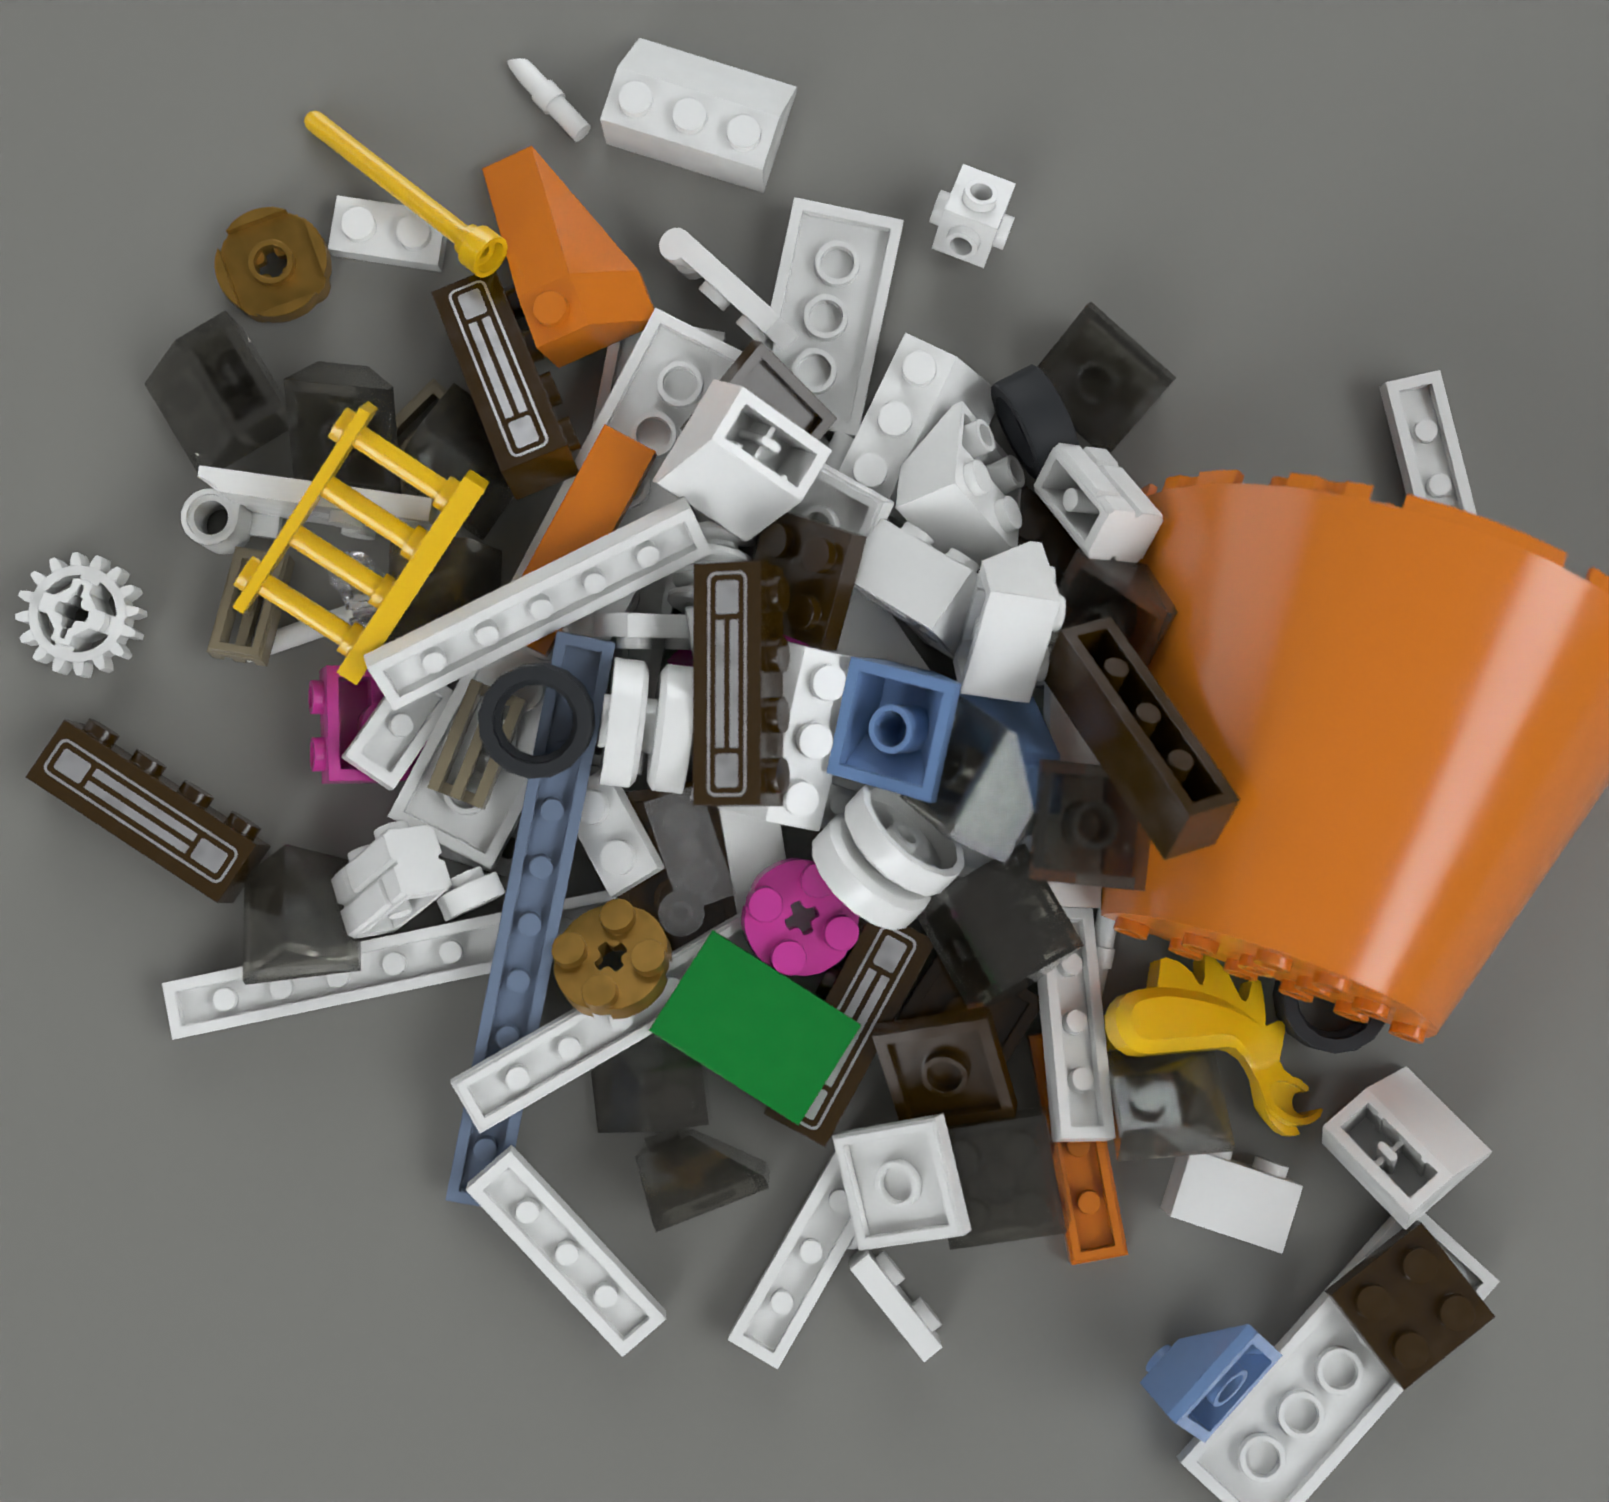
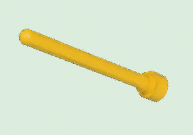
(477, 246)

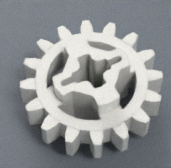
(72, 639)

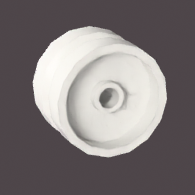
(646, 725)
(885, 858)

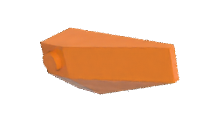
(564, 266)

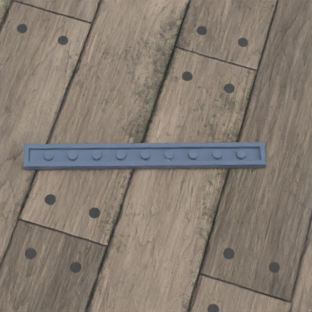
(533, 897)

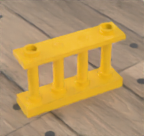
(418, 545)

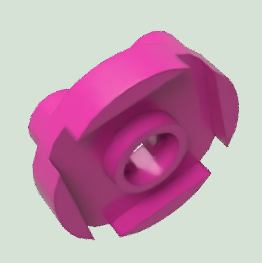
(789, 949)

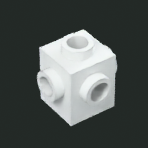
(973, 216)

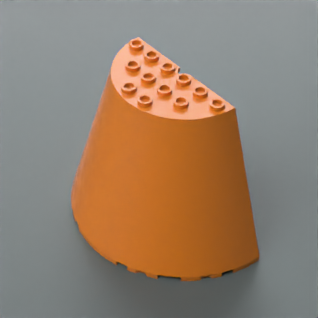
(1402, 729)

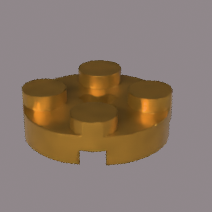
(245, 250)
(592, 936)

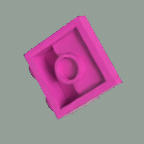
(342, 715)

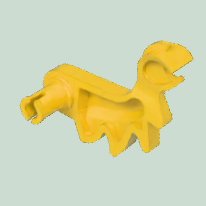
(1206, 1013)

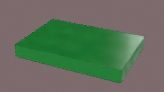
(755, 1027)

